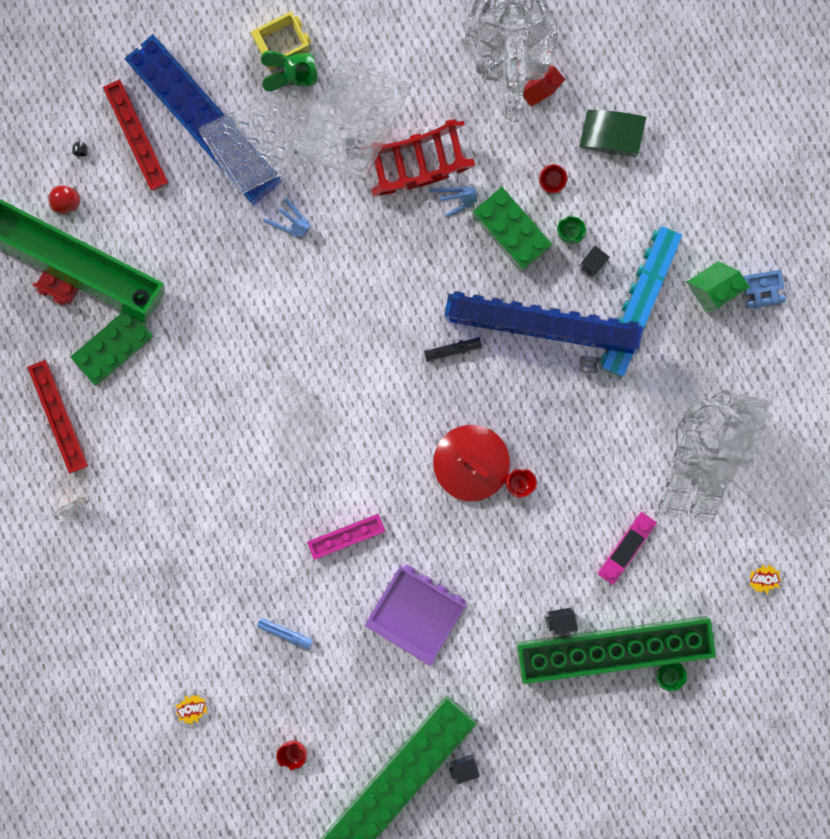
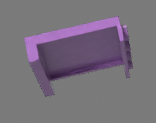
(416, 614)

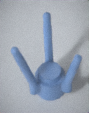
(466, 196)
(300, 226)

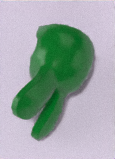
(298, 70)

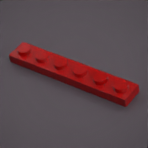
(135, 135)
(57, 416)

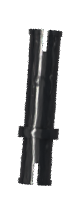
(475, 344)

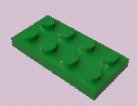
(111, 347)

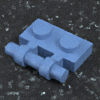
(762, 283)

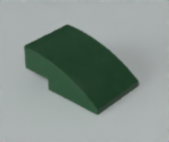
(613, 132)

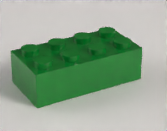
(511, 229)

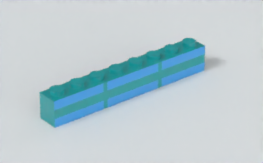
(644, 292)

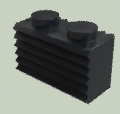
(561, 621)

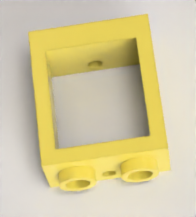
(277, 24)

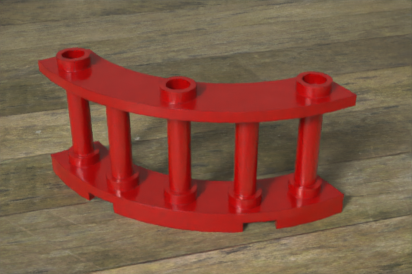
(425, 177)

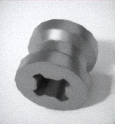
(589, 364)

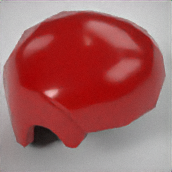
(553, 178)
(63, 199)
(521, 483)
(292, 755)

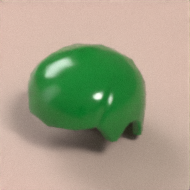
(571, 230)
(671, 677)

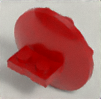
(471, 462)

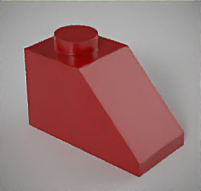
(543, 87)

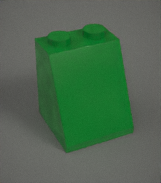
(717, 285)

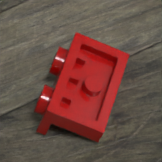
(55, 287)

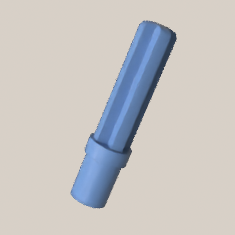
(293, 637)

